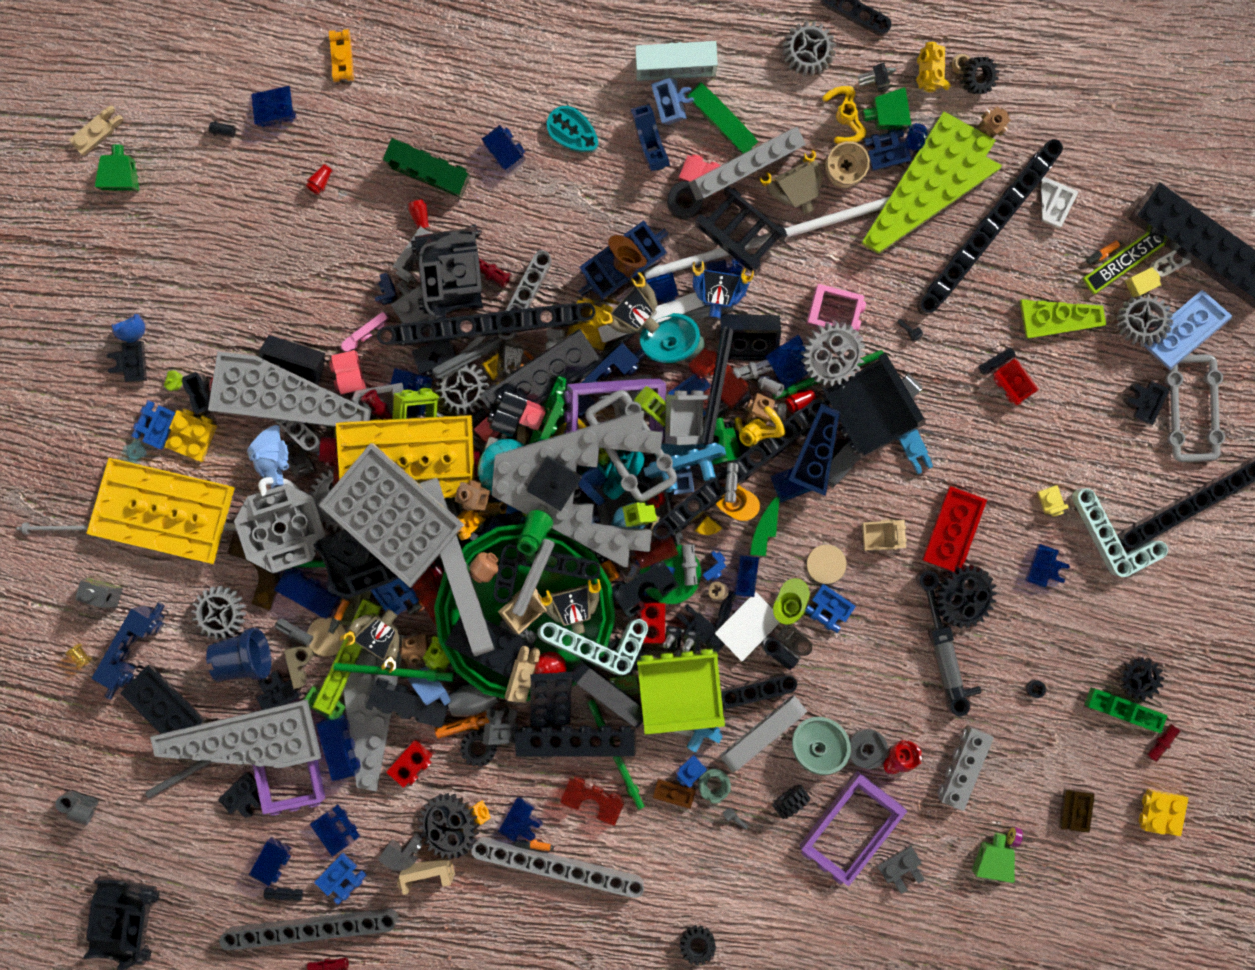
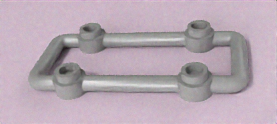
(1215, 435)
(629, 481)

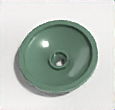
(828, 738)

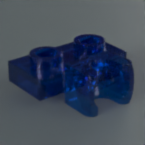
(1045, 566)
(520, 821)

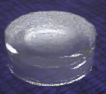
(782, 411)

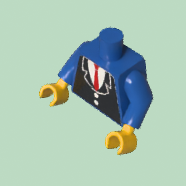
(719, 289)

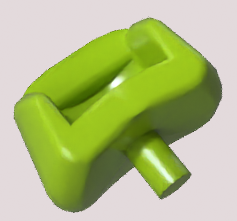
(173, 381)
(603, 457)

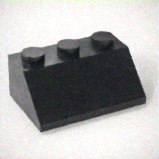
(752, 335)
(294, 358)

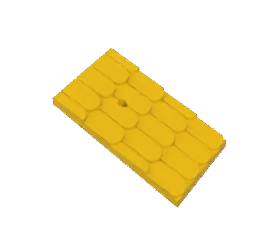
(443, 440)
(160, 510)

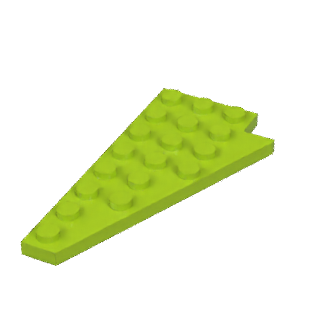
(938, 176)

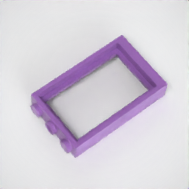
(574, 390)
(292, 804)
(897, 812)

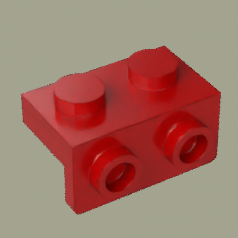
(1015, 381)

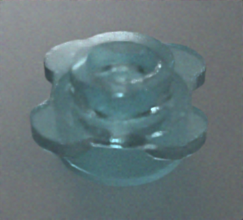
(140, 451)

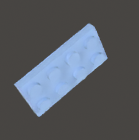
(1191, 327)

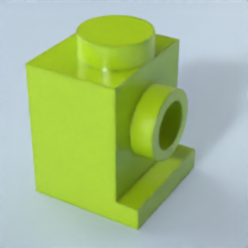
(639, 514)
(435, 656)

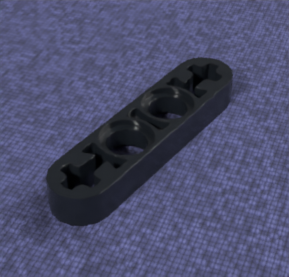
(853, 15)

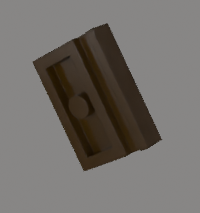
(1076, 810)

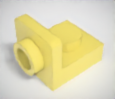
(1052, 501)

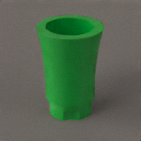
(534, 531)

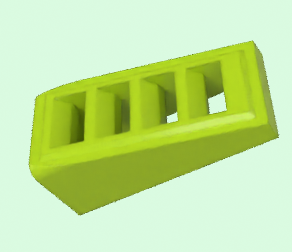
(646, 398)

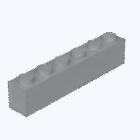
(746, 163)

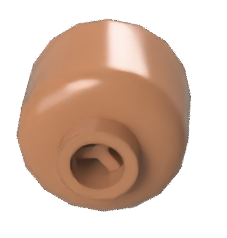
(484, 567)

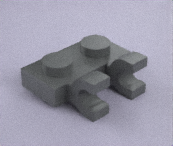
(497, 731)
(898, 865)

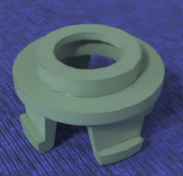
(717, 796)

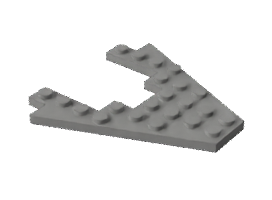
(581, 447)

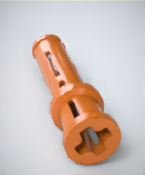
(455, 727)

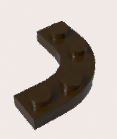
(265, 593)

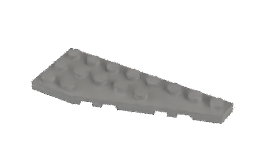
(263, 390)
(368, 726)
(260, 738)

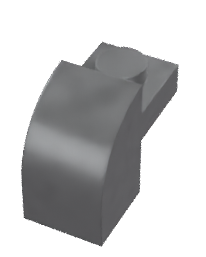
(401, 858)

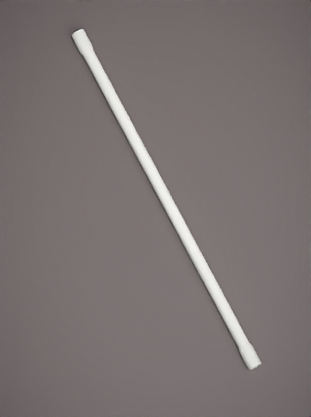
(760, 240)

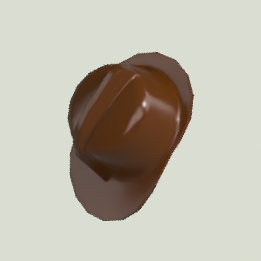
(626, 255)

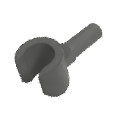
(730, 814)

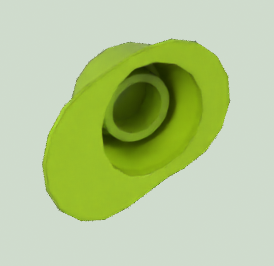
(791, 601)

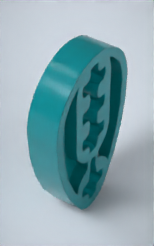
(575, 119)
(633, 463)

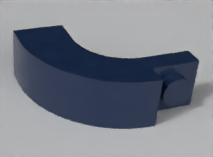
(649, 138)

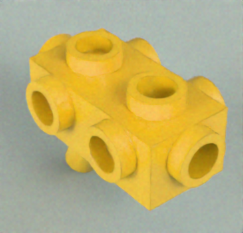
(932, 68)

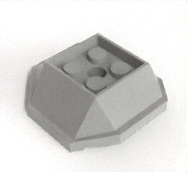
(274, 549)

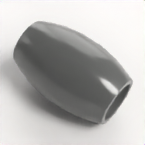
(470, 701)

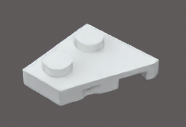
(1055, 202)

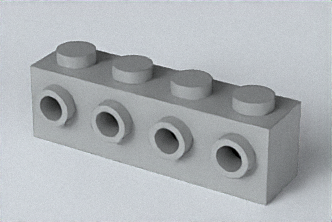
(964, 768)

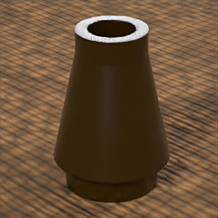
(493, 509)

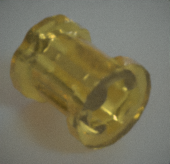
(78, 656)

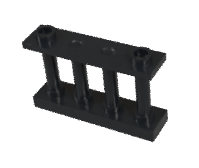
(737, 249)

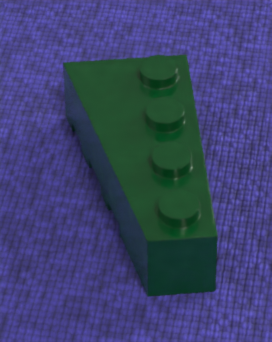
(426, 168)

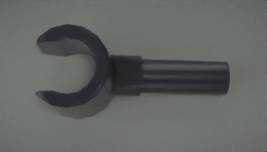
(914, 334)

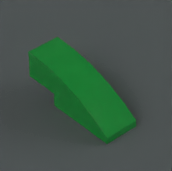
(765, 528)

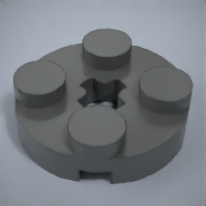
(878, 751)

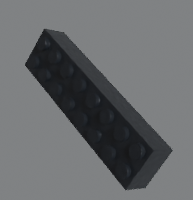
(1198, 240)

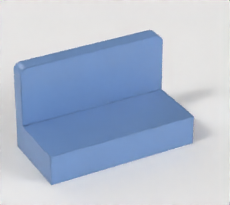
(428, 690)

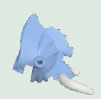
(269, 457)

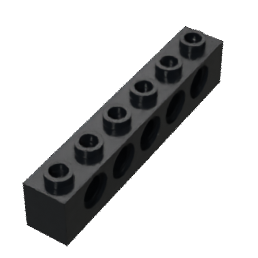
(526, 748)

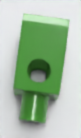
(995, 860)

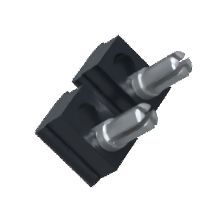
(877, 75)
(673, 639)

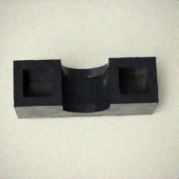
(630, 594)

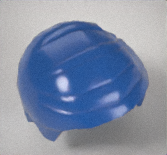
(130, 329)

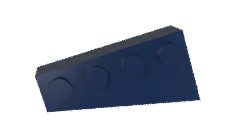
(815, 457)

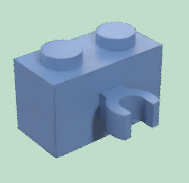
(670, 100)

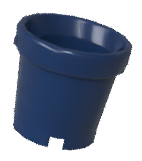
(240, 657)

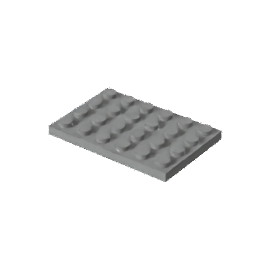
(391, 515)

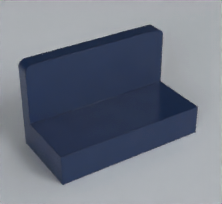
(591, 482)

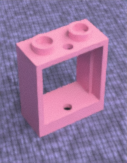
(817, 300)

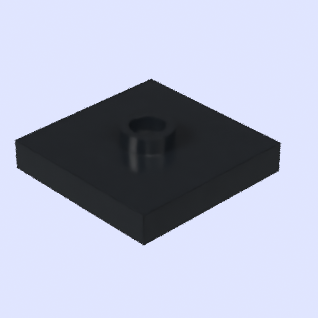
(554, 483)

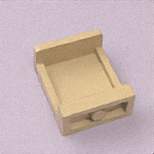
(426, 869)

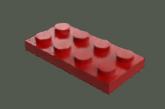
(954, 529)

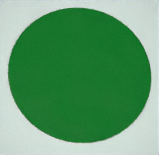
(684, 591)

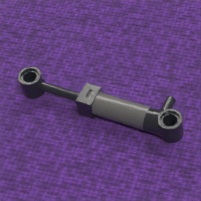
(942, 641)

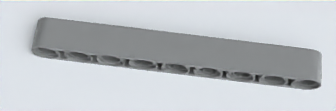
(462, 585)
(568, 866)

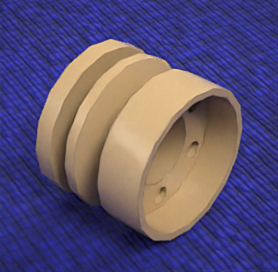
(853, 155)

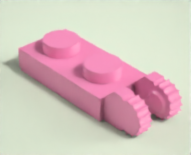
(364, 332)

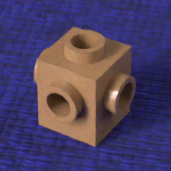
(994, 122)
(756, 408)
(472, 496)
(414, 649)

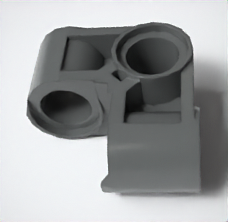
(81, 808)

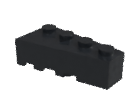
(404, 702)

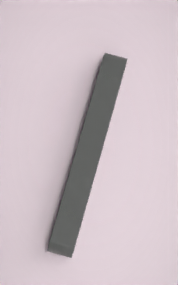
(300, 933)

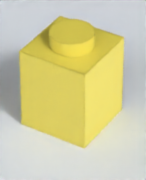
(1143, 282)

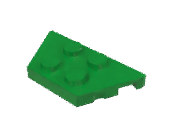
(554, 410)

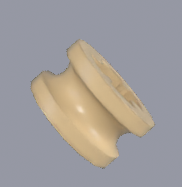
(721, 594)

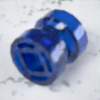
(916, 136)

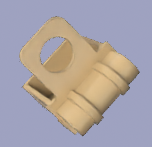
(884, 535)
(519, 623)

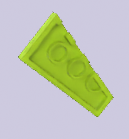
(1051, 318)

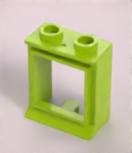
(410, 397)

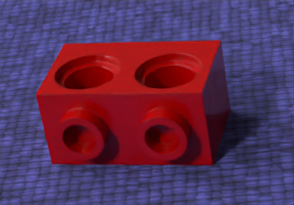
(657, 622)
(406, 761)

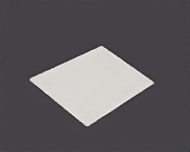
(748, 626)

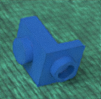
(714, 571)

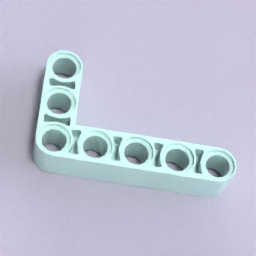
(1110, 538)
(595, 649)

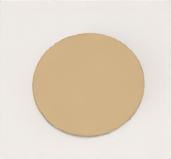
(826, 564)
(324, 642)

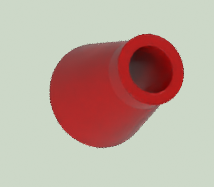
(319, 179)
(418, 211)
(800, 400)

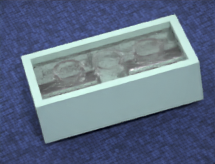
(676, 60)

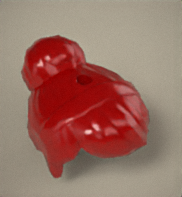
(910, 760)

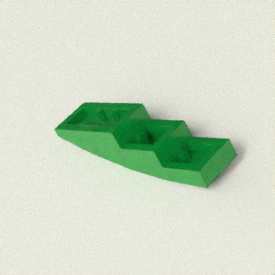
(722, 118)
(1125, 710)

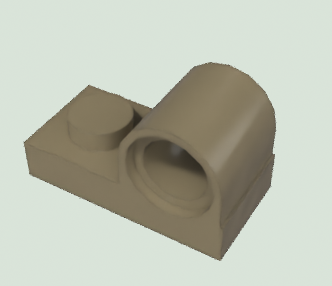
(294, 663)

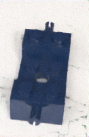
(601, 273)
(622, 360)
(112, 669)

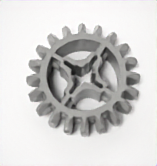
(803, 33)
(1162, 319)
(463, 397)
(214, 606)

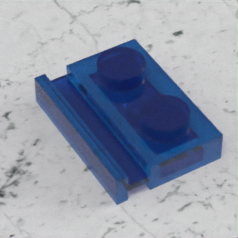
(784, 488)

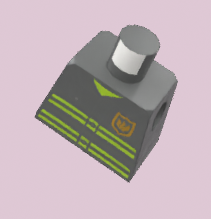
(96, 592)

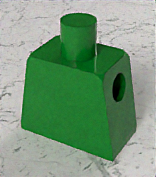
(889, 111)
(117, 171)
(727, 439)

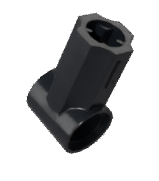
(780, 653)

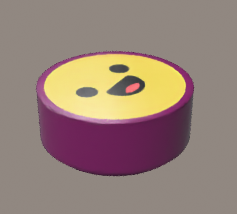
(1014, 837)

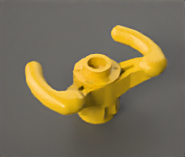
(847, 113)
(757, 430)

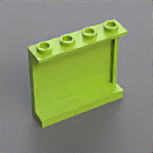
(680, 692)

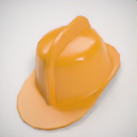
(744, 507)

